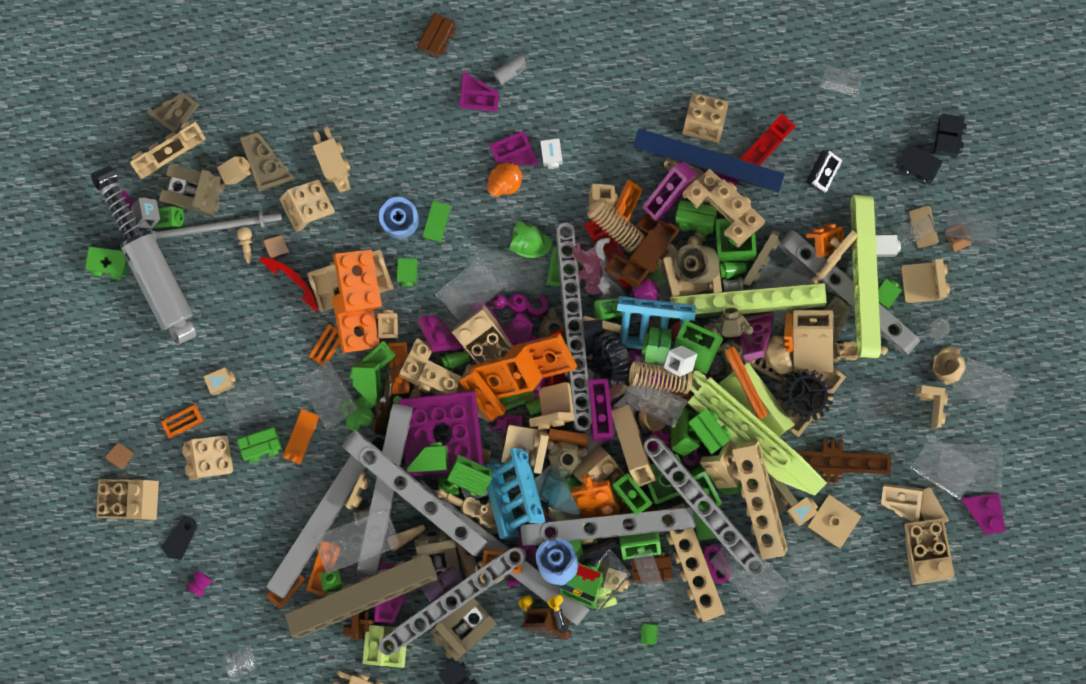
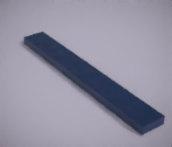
(707, 159)

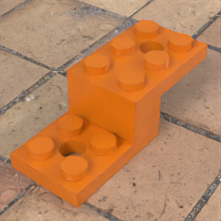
(356, 301)
(526, 366)

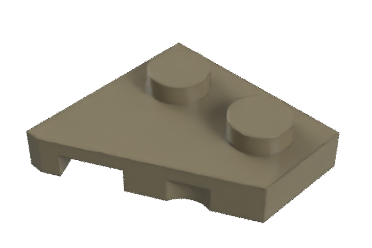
(174, 112)

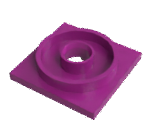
(457, 412)

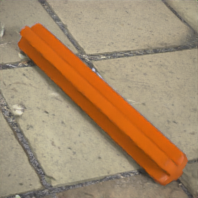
(746, 383)

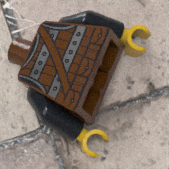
(546, 622)

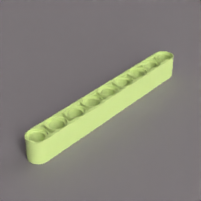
(865, 277)

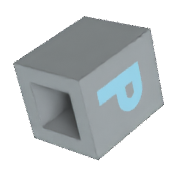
(145, 212)

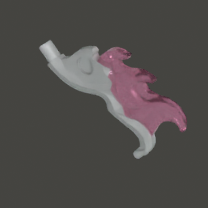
(594, 264)

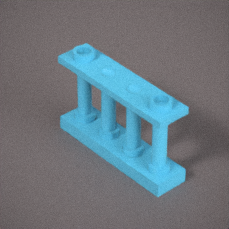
(647, 308)
(499, 497)

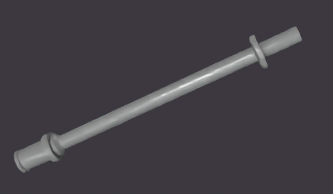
(261, 219)

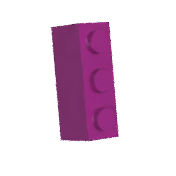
(669, 190)
(600, 410)

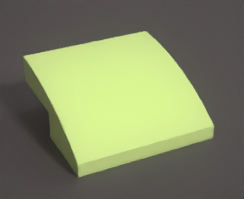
(372, 653)

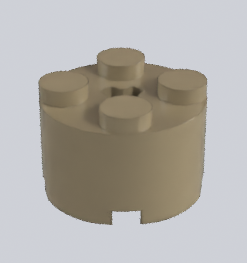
(696, 264)

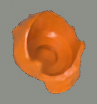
(504, 179)

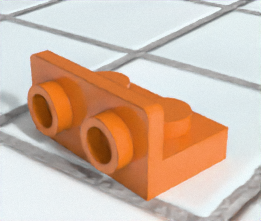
(823, 236)

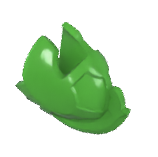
(529, 241)

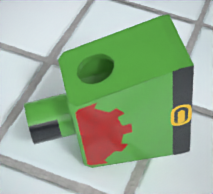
(585, 584)

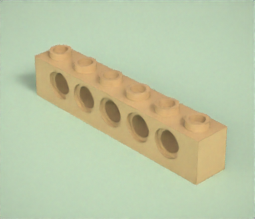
(766, 547)
(701, 569)

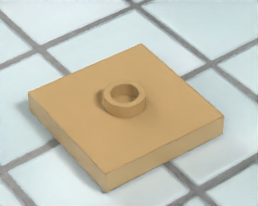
(834, 521)

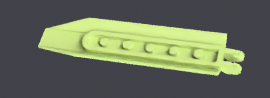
(780, 459)

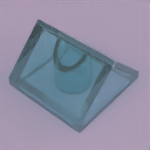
(557, 495)

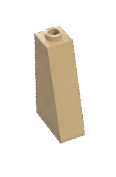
(632, 445)

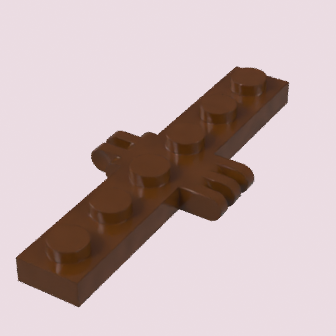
(834, 462)

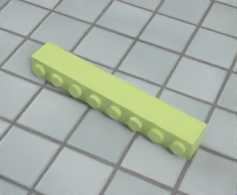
(756, 300)

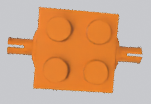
(595, 498)

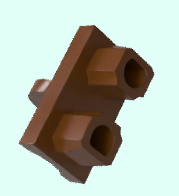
(359, 625)

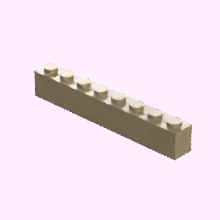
(361, 596)

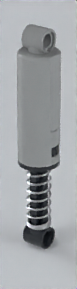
(147, 263)

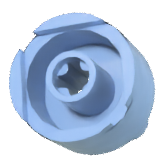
(389, 213)
(556, 561)

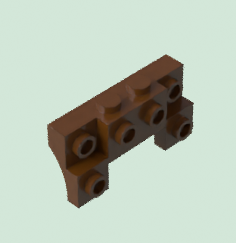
(645, 258)

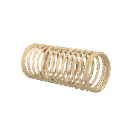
(598, 207)
(633, 381)

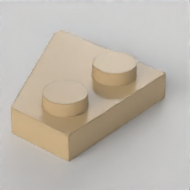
(903, 500)

